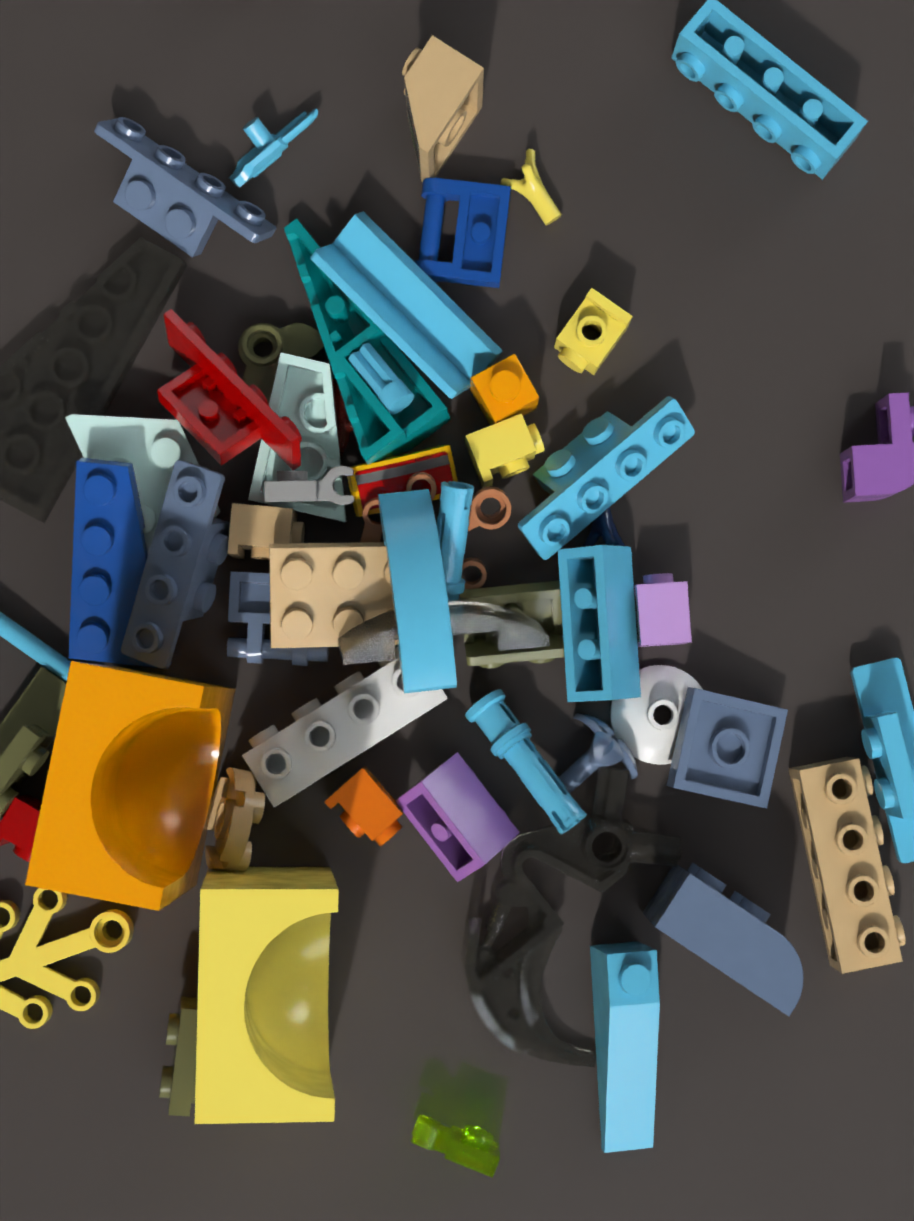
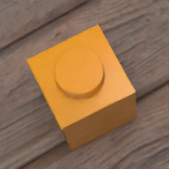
(504, 391)

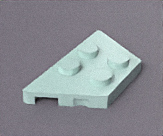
(146, 443)

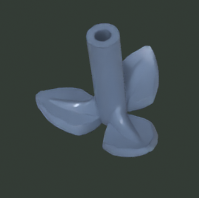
(603, 752)

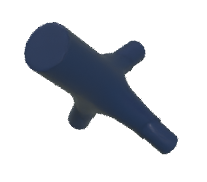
(604, 527)

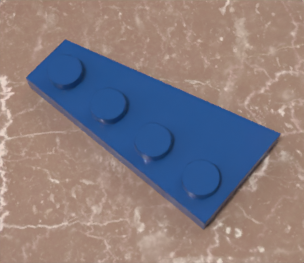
(105, 560)

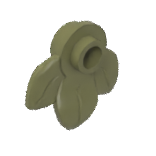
(292, 339)

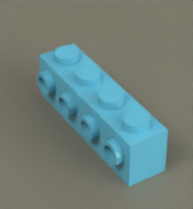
(766, 88)

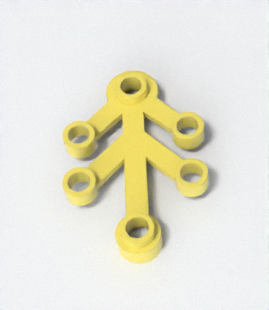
(29, 960)

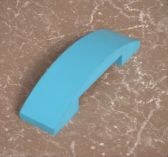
(418, 591)

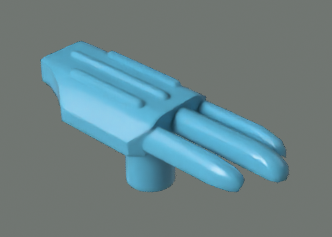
(267, 146)

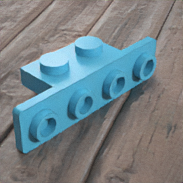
(599, 470)
(889, 742)

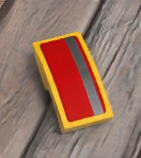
(393, 473)

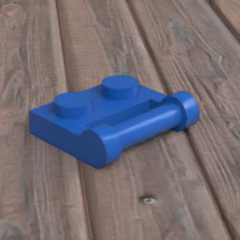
(478, 231)

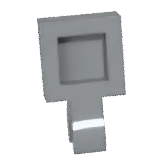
(295, 487)

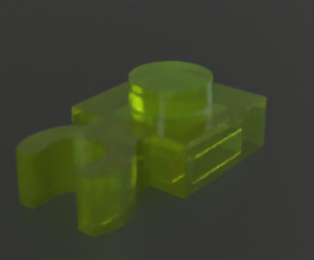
(467, 1146)

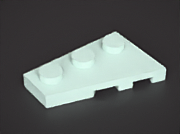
(306, 397)

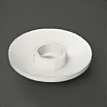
(634, 719)

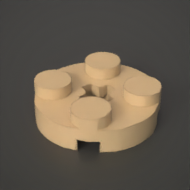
(231, 817)

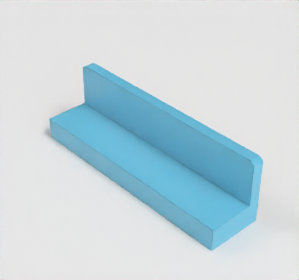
(407, 305)

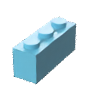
(599, 623)

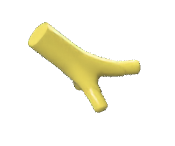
(534, 190)

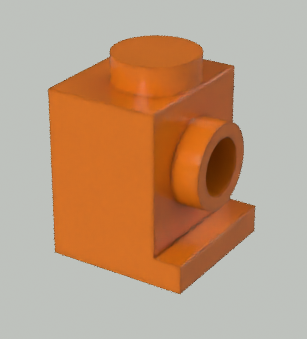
(367, 807)

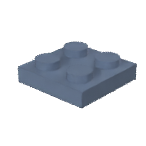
(727, 747)

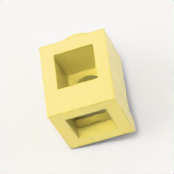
(604, 317)
(503, 448)

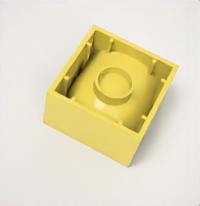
(264, 996)

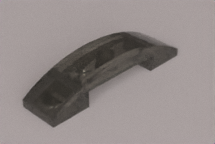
(506, 627)

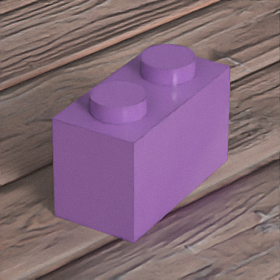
(457, 817)

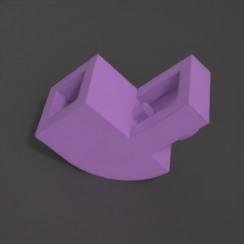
(886, 467)

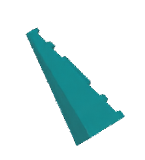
(344, 331)

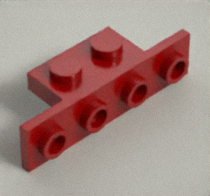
(218, 404)

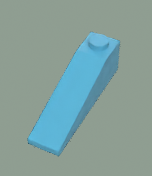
(626, 1042)

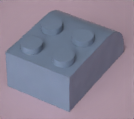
(727, 934)

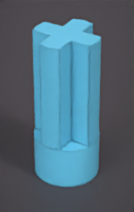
(381, 379)

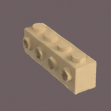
(846, 864)

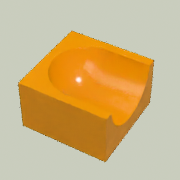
(129, 786)

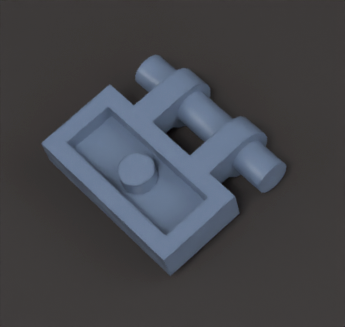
(251, 604)

